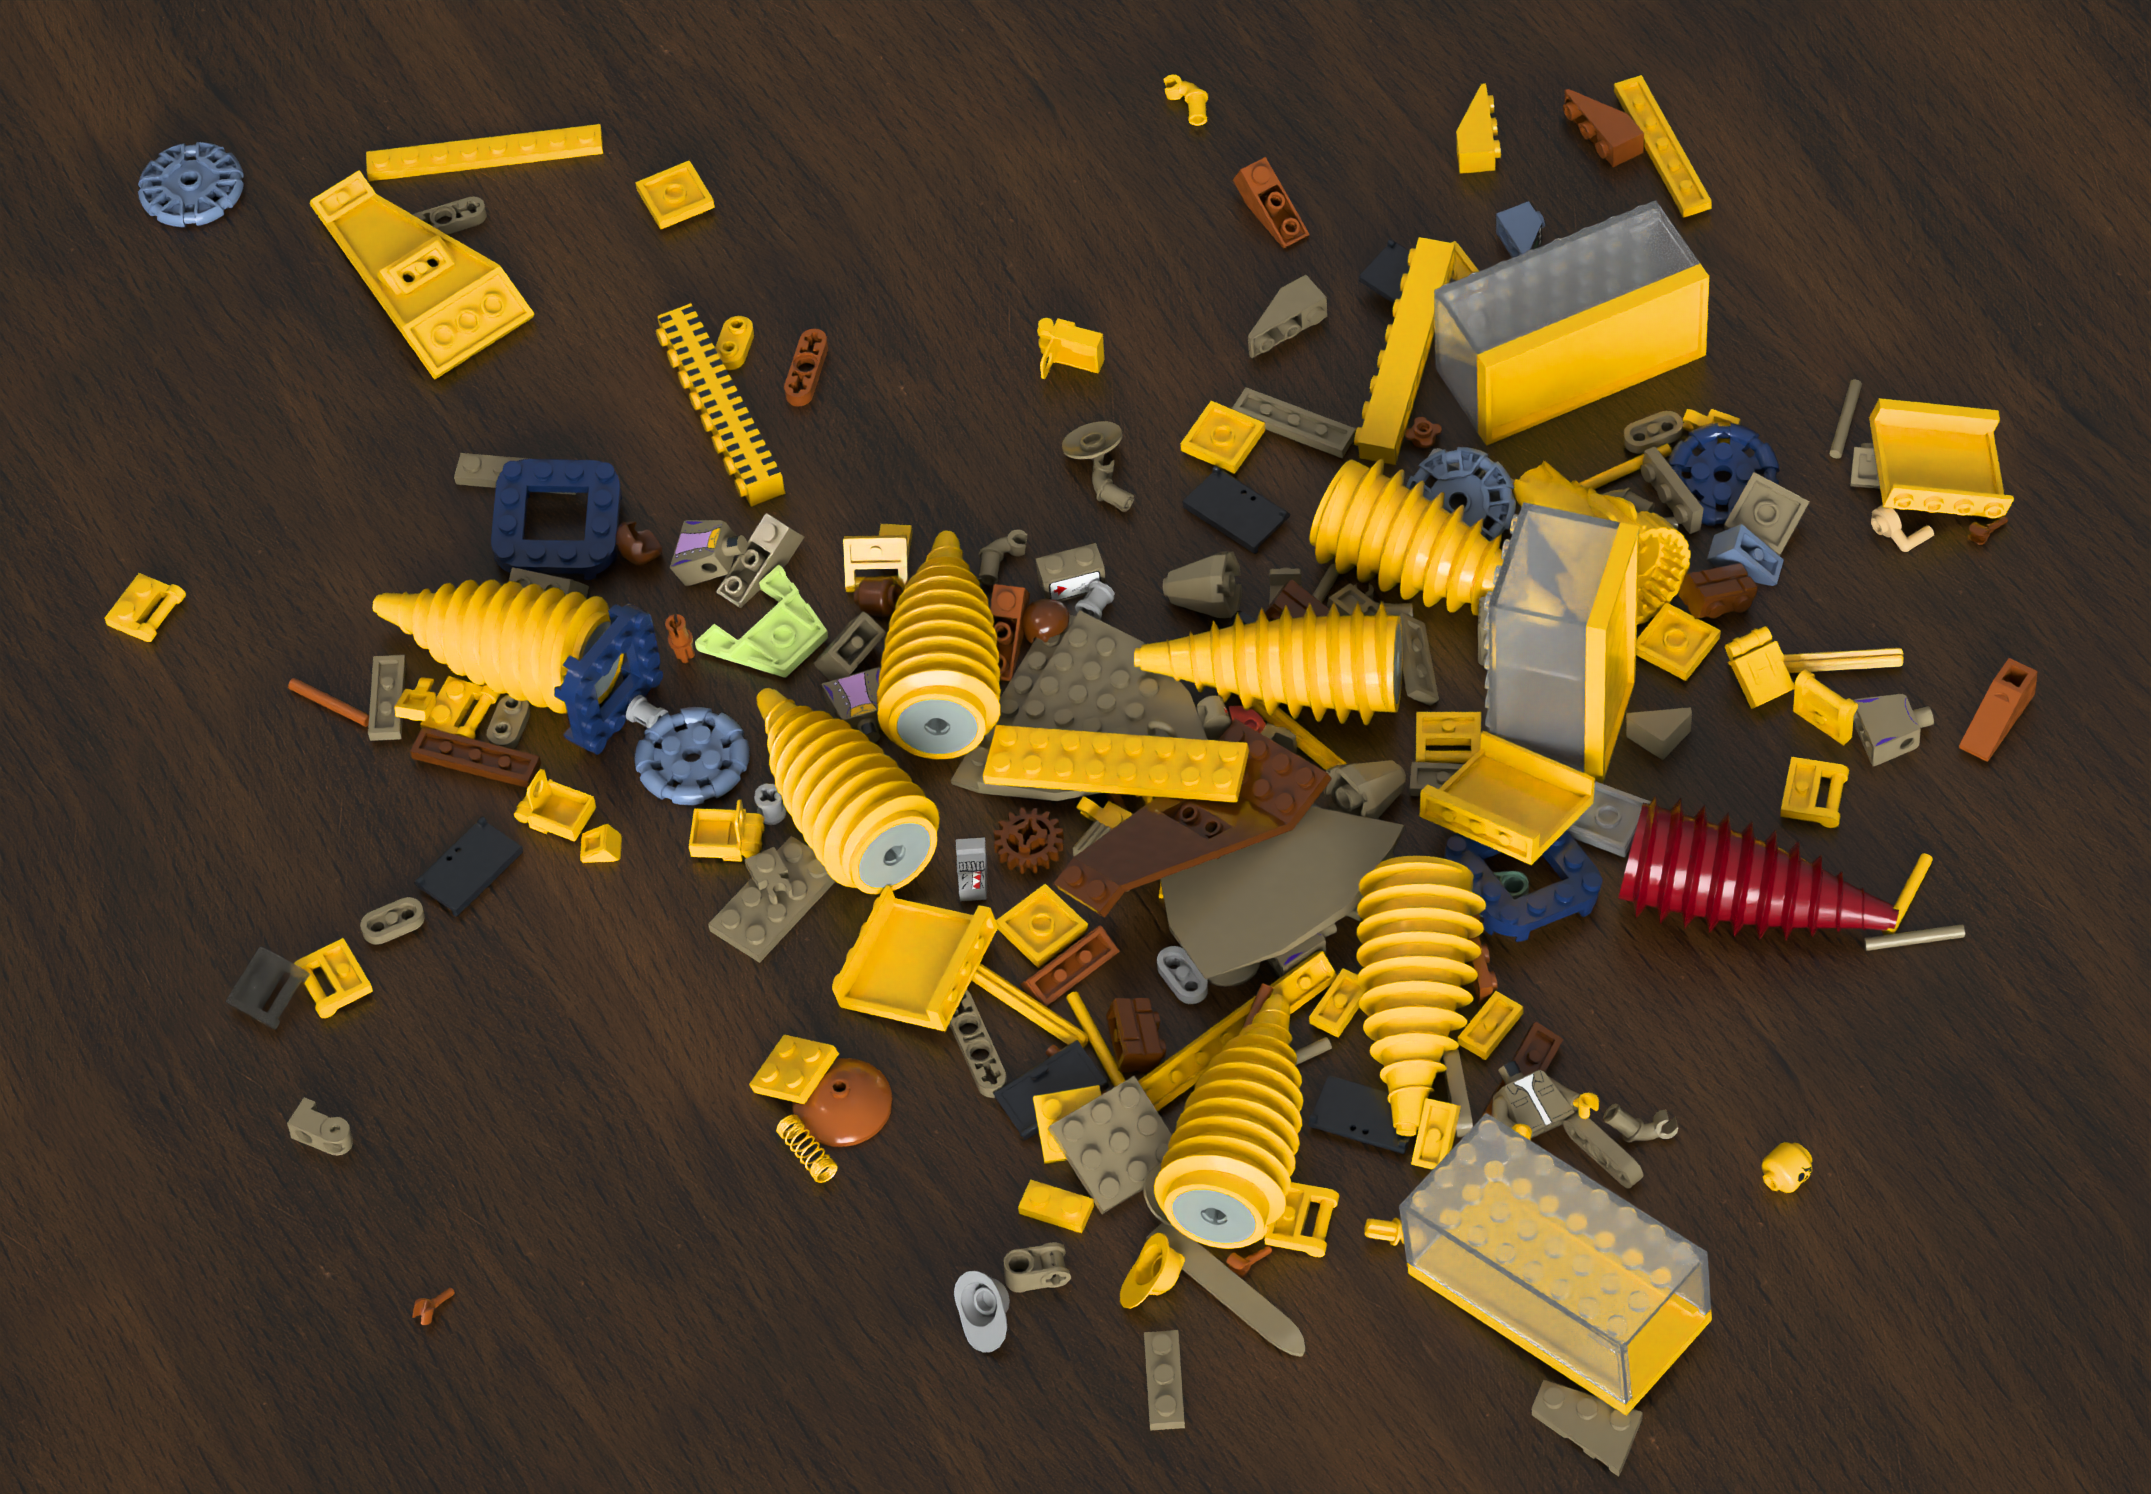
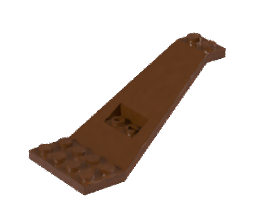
(1164, 840)

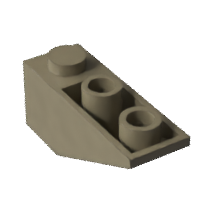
(1290, 312)
(768, 546)

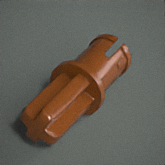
(680, 638)

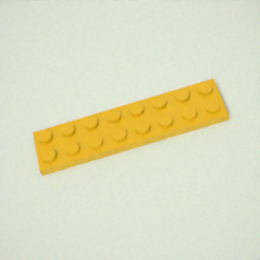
(1116, 763)

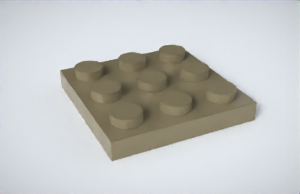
(1113, 1143)

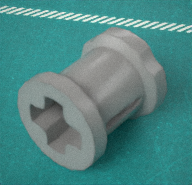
(1096, 599)
(644, 712)
(770, 804)

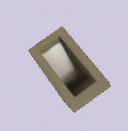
(1659, 729)

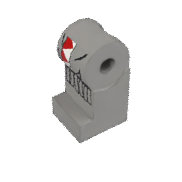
(972, 868)

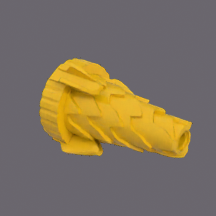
(1661, 546)

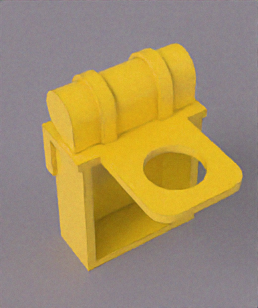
(1069, 346)
(1759, 667)
(555, 808)
(726, 833)

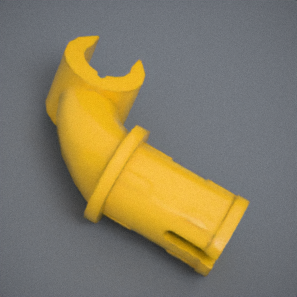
(1193, 95)

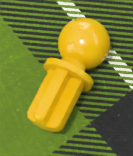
(1384, 1230)

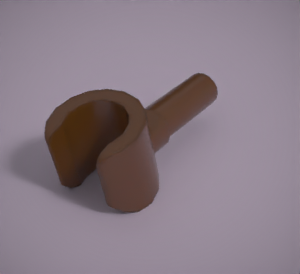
(1980, 533)

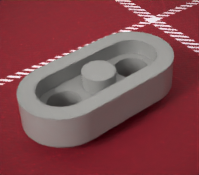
(1183, 977)

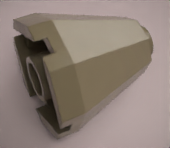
(1206, 585)
(1365, 787)

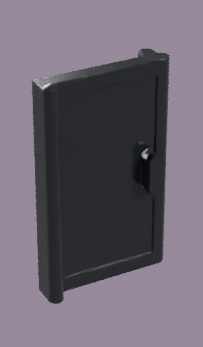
(1386, 271)
(1243, 518)
(463, 875)
(1067, 1069)
(1360, 1107)

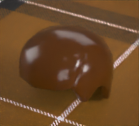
(637, 546)
(1044, 619)

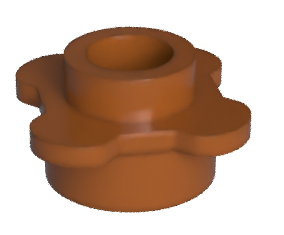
(1423, 439)

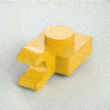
(1694, 420)
(417, 703)
(1110, 815)

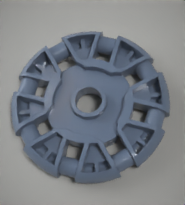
(209, 167)
(1467, 484)
(692, 740)

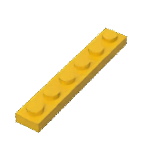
(1663, 147)

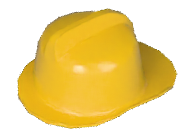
(1152, 1273)

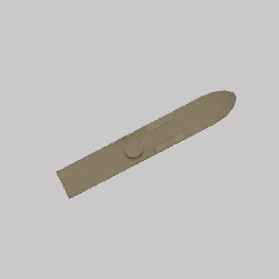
(1235, 1292)

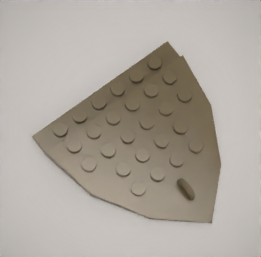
(1084, 684)
(1276, 890)

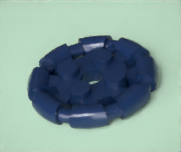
(1722, 457)

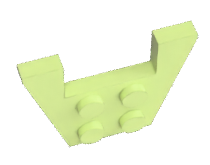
(779, 639)

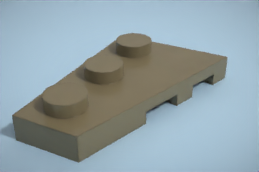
(1588, 1422)

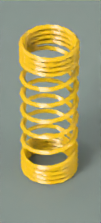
(817, 1166)

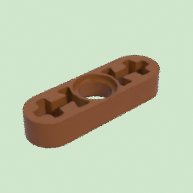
(810, 378)

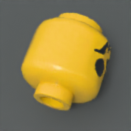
(1787, 1167)

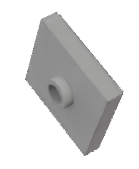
(1609, 820)

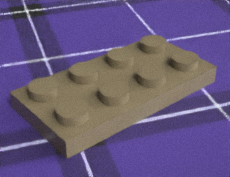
(758, 925)

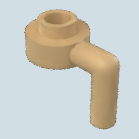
(1887, 523)

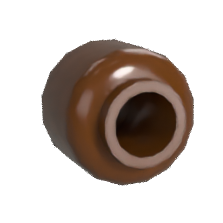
(877, 595)

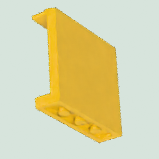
(1938, 458)
(1509, 799)
(913, 961)

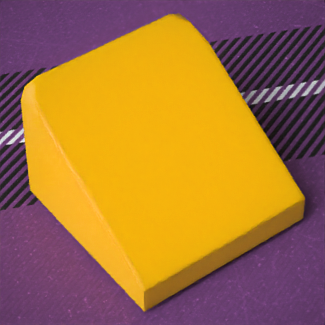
(601, 845)

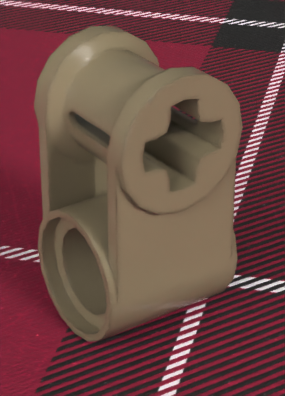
(1037, 1267)

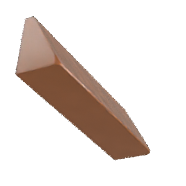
(1070, 966)

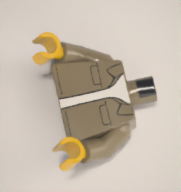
(1537, 1102)

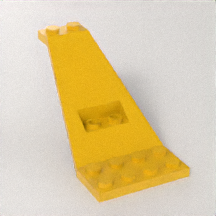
(446, 308)

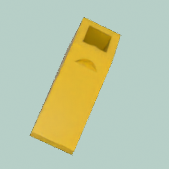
(1475, 135)

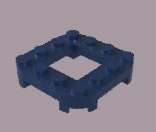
(556, 556)
(629, 633)
(1519, 916)

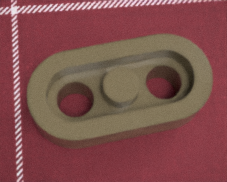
(1651, 433)
(508, 719)
(392, 920)

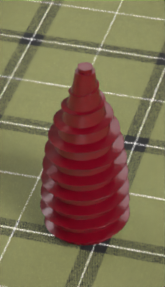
(1736, 878)

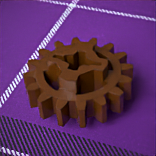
(1028, 840)

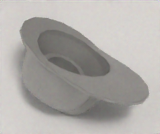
(982, 1310)

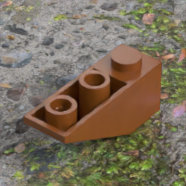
(1609, 129)
(1270, 202)
(1008, 609)
(2000, 709)

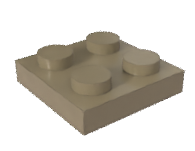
(1768, 512)

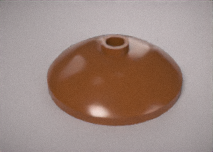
(848, 1115)

